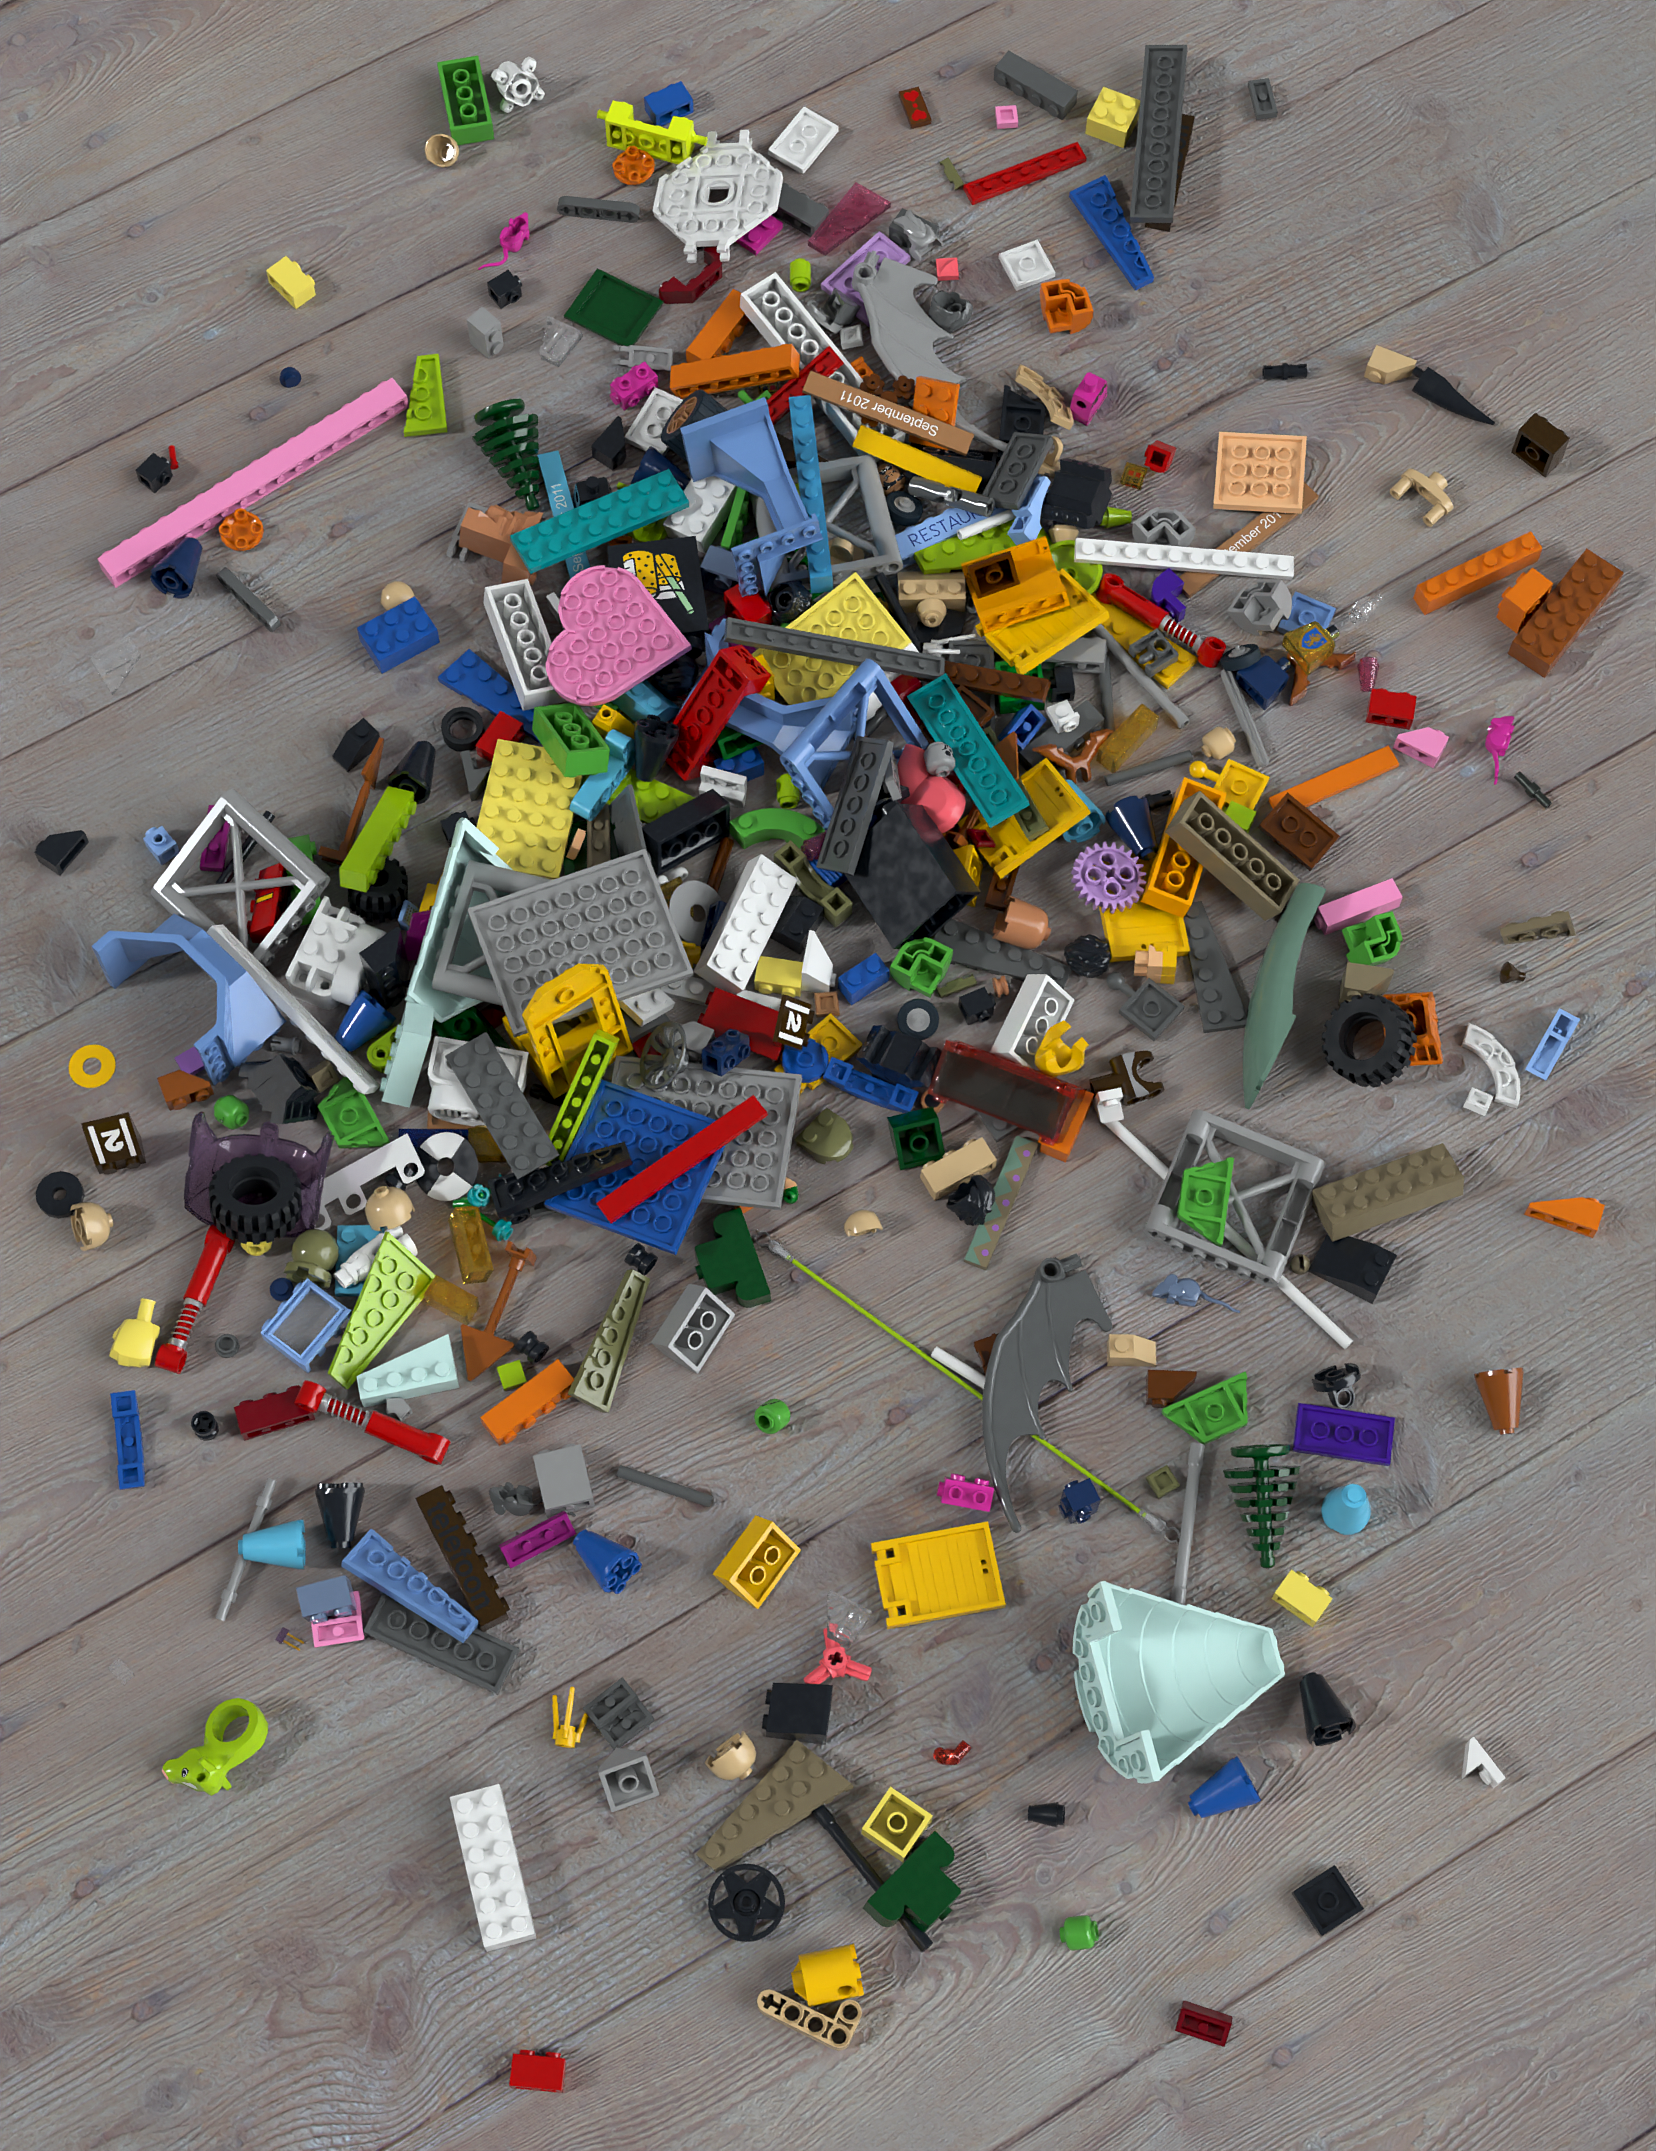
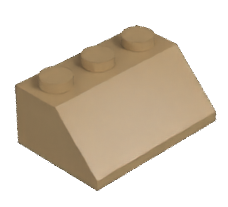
(916, 587)

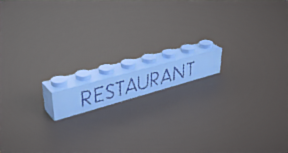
(936, 530)

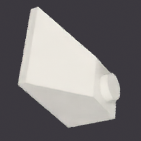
(817, 967)

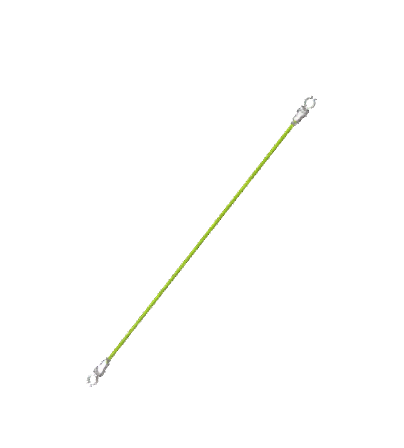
(777, 1249)

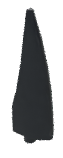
(1440, 392)

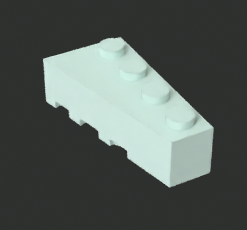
(407, 1054)
(411, 1375)

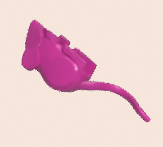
(512, 237)
(1499, 739)

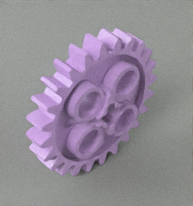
(1096, 890)

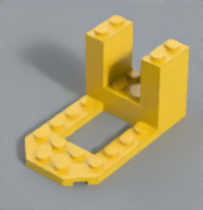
(558, 1058)

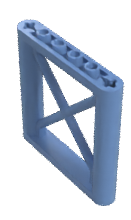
(856, 689)

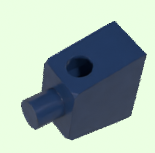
(1264, 680)

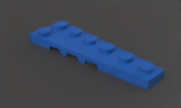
(1105, 217)
(487, 688)

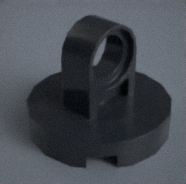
(1338, 1380)

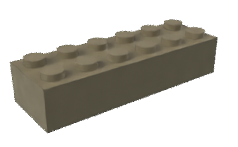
(1232, 856)
(1387, 1192)

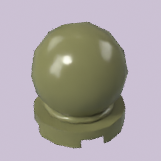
(313, 1257)

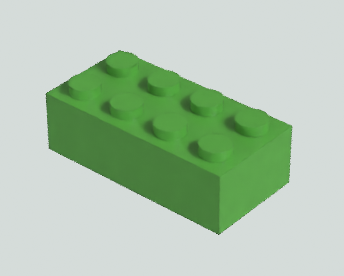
(465, 100)
(570, 739)

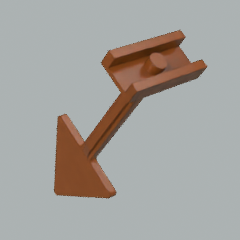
(1008, 753)
(370, 775)
(482, 1347)

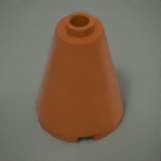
(1502, 1397)

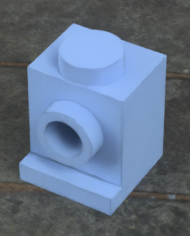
(163, 850)

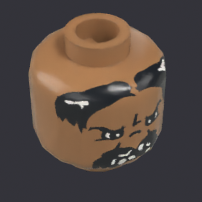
(891, 479)

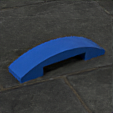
(869, 1088)
(128, 1439)

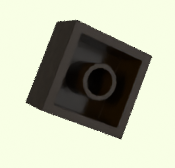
(1540, 444)

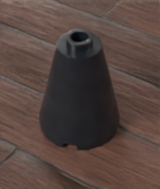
(415, 771)
(1323, 1711)

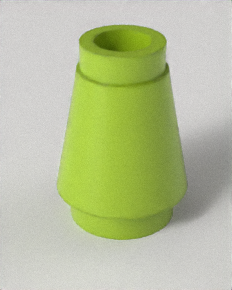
(1116, 517)

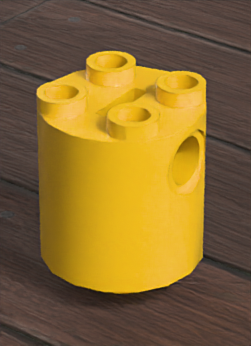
(828, 1975)

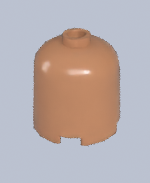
(1021, 924)

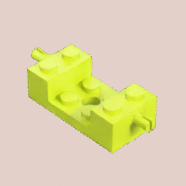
(661, 143)

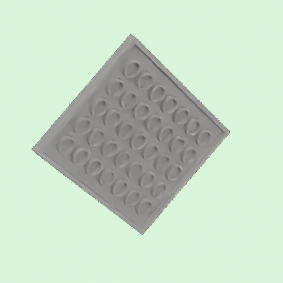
(592, 916)
(757, 1160)

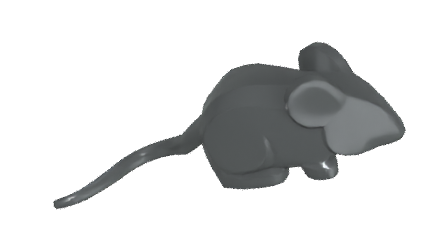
(515, 1500)

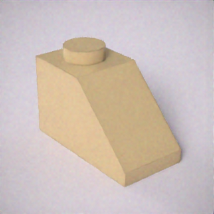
(1388, 366)
(1130, 1351)

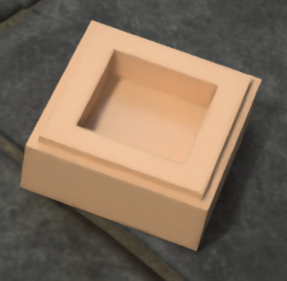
(576, 844)

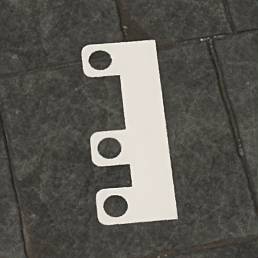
(348, 1180)

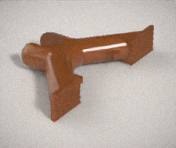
(1300, 678)
(1082, 761)

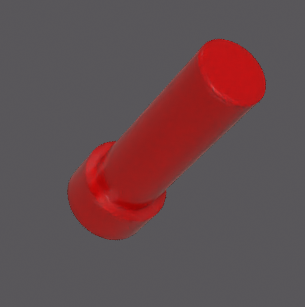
(172, 454)

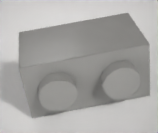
(485, 332)

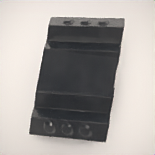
(1078, 494)
(898, 1058)
(282, 1089)

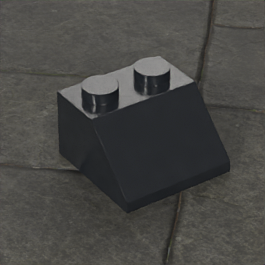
(795, 922)

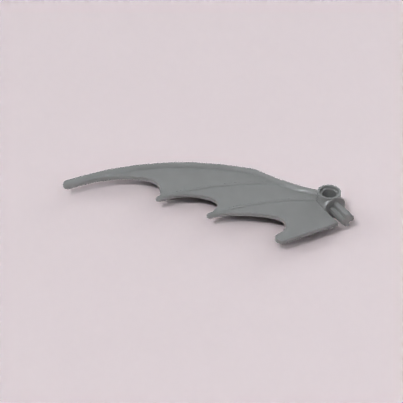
(902, 329)

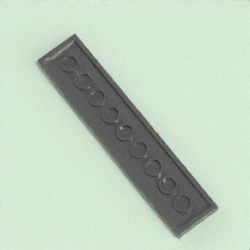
(1158, 134)

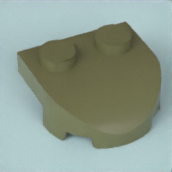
(826, 1137)

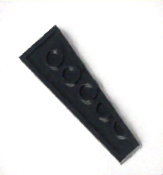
(547, 1182)

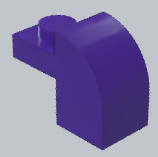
(1165, 593)

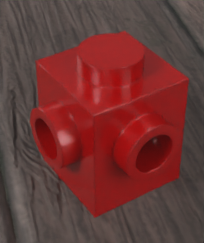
(1159, 456)

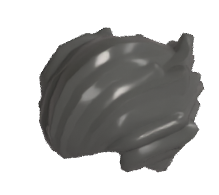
(950, 310)

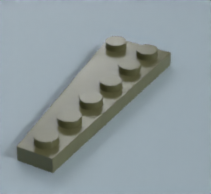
(604, 1361)

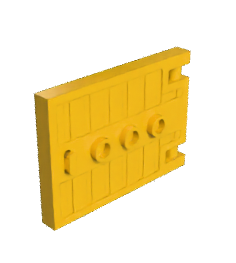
(1039, 638)
(1058, 808)
(1142, 926)
(938, 1575)

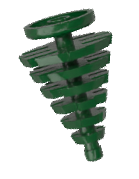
(511, 444)
(1263, 1500)

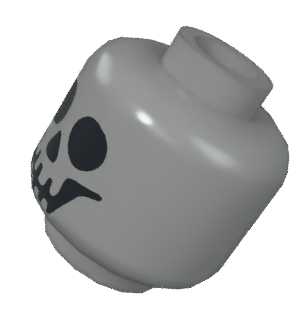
(939, 759)

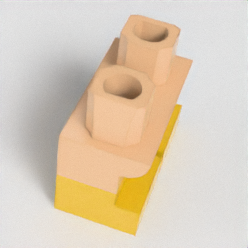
(1156, 964)

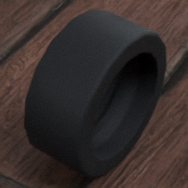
(459, 714)

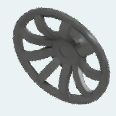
(671, 1057)

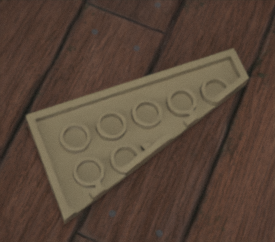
(778, 1801)

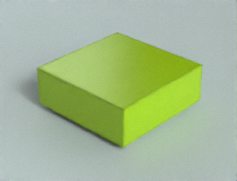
(511, 1375)

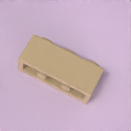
(957, 1167)

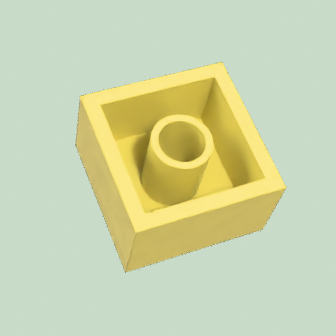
(1113, 117)
(896, 1824)

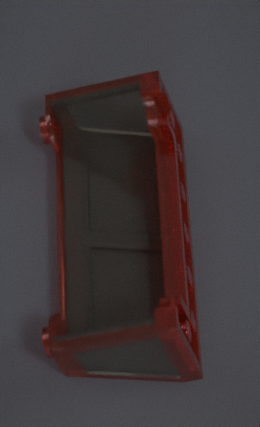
(1006, 1090)

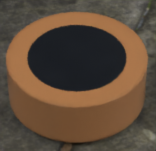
(927, 1101)

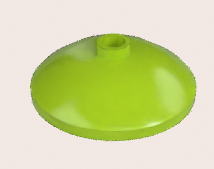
(1086, 574)

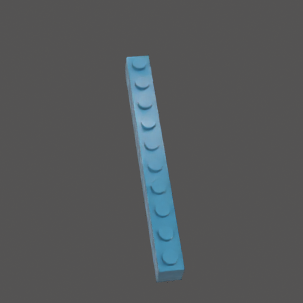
(811, 490)

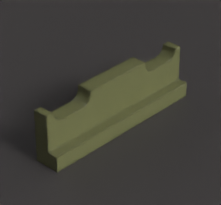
(951, 173)
(956, 986)

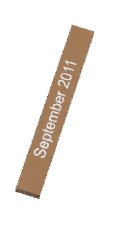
(888, 413)
(1247, 540)

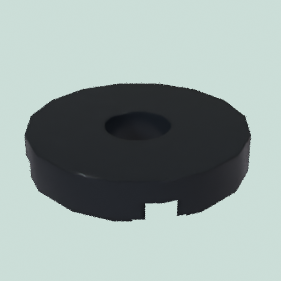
(50, 1185)

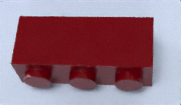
(270, 1413)

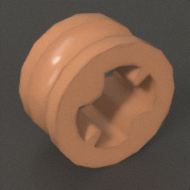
(1000, 986)

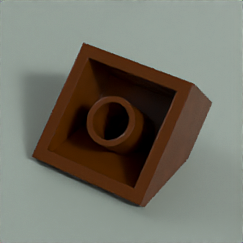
(993, 574)

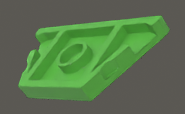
(738, 518)
(351, 1118)
(1206, 1198)
(1212, 1411)

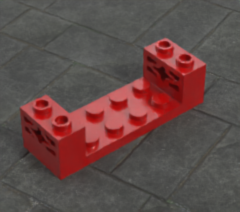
(711, 705)

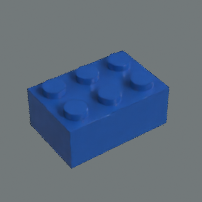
(398, 635)

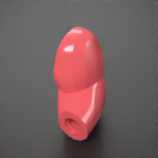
(937, 794)

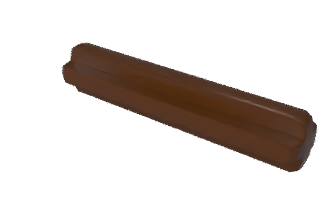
(720, 863)

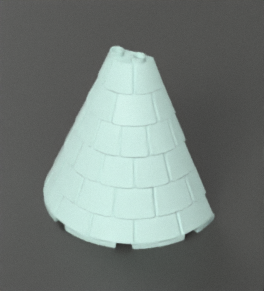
(466, 845)
(1164, 1676)

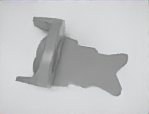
(919, 235)

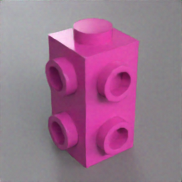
(633, 386)
(965, 1493)

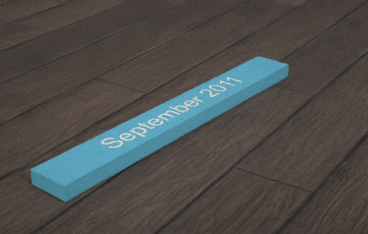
(560, 501)

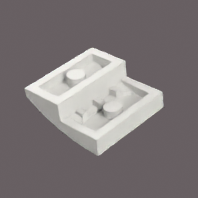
(727, 784)

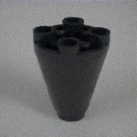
(652, 745)
(340, 1511)

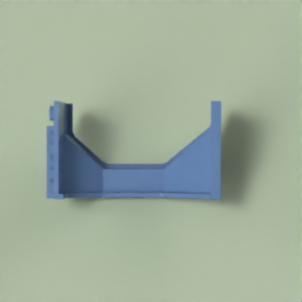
(746, 452)
(781, 724)
(243, 1009)

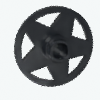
(746, 1902)

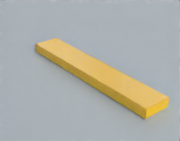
(915, 460)

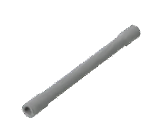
(1171, 710)
(1195, 1464)

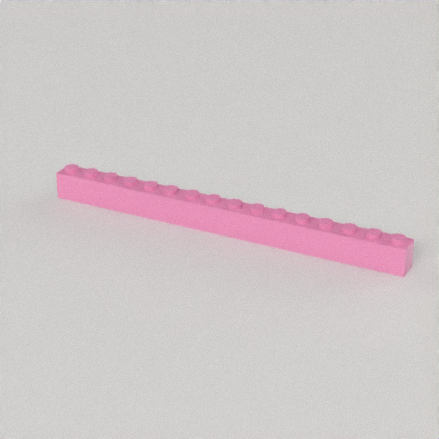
(254, 481)

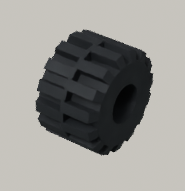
(384, 896)

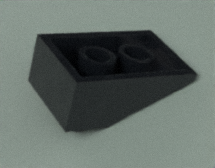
(1353, 1265)

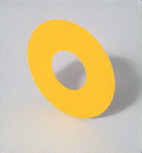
(91, 1081)

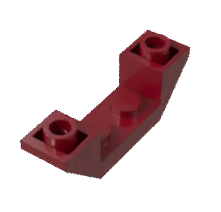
(677, 293)

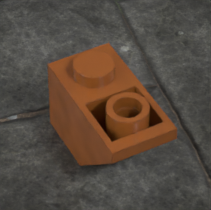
(183, 1088)

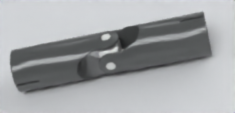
(938, 493)

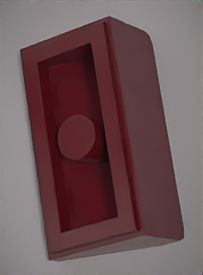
(1204, 2023)

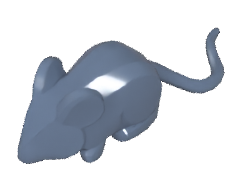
(1184, 1291)

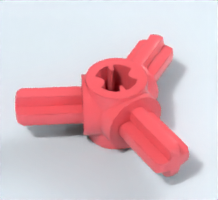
(845, 1667)

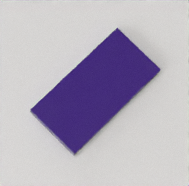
(1343, 1434)

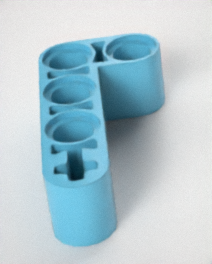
(600, 787)

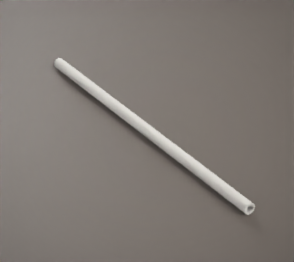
(1237, 1240)

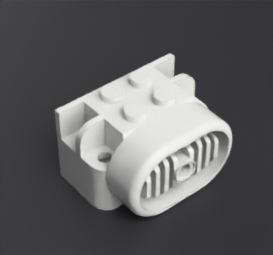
(328, 959)
(448, 1097)

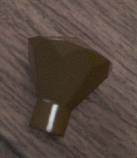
(1510, 973)

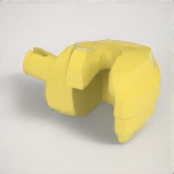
(136, 1338)

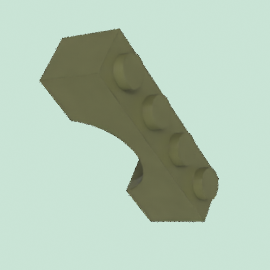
(835, 903)

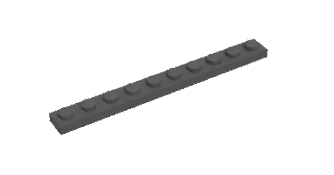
(832, 648)

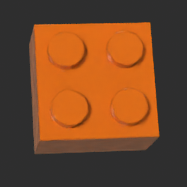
(1523, 599)

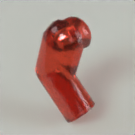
(951, 1756)

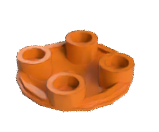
(633, 166)
(241, 530)

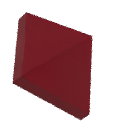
(980, 839)
(493, 1014)

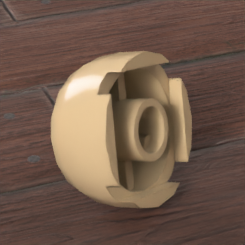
(388, 1208)
(90, 1224)
(733, 1758)

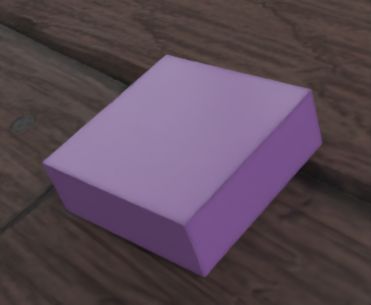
(190, 1061)

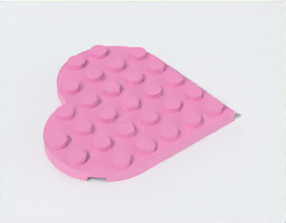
(610, 637)

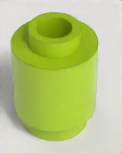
(800, 275)
(787, 792)

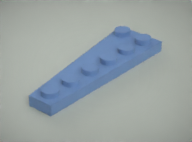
(394, 1576)

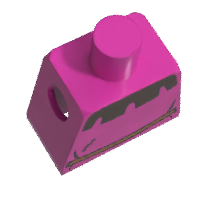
(1092, 392)

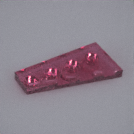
(847, 218)

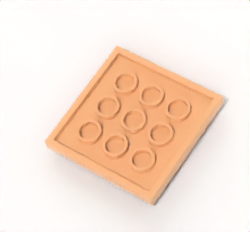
(1260, 472)

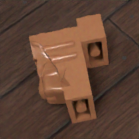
(490, 536)

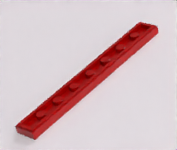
(682, 1159)

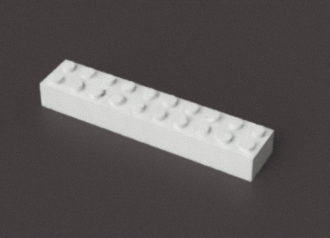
(786, 321)

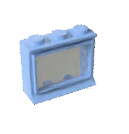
(305, 1324)

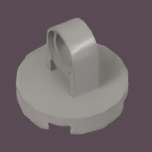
(821, 316)

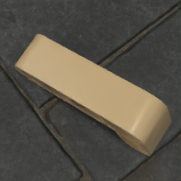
(807, 2014)

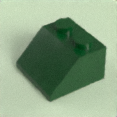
(916, 1137)

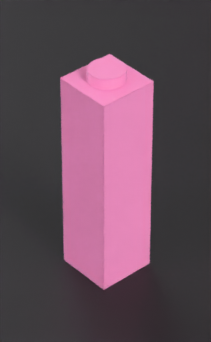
(1358, 907)

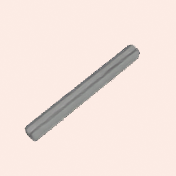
(1244, 718)

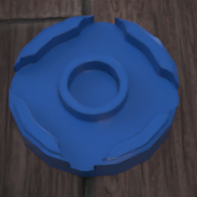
(809, 1063)

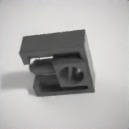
(1161, 659)

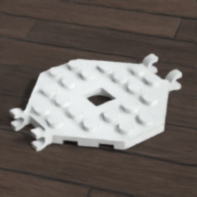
(684, 195)

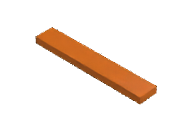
(1341, 778)

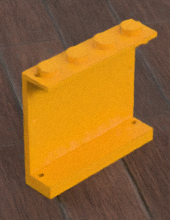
(1036, 595)

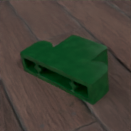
(732, 1261)
(917, 1888)

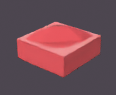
(947, 269)

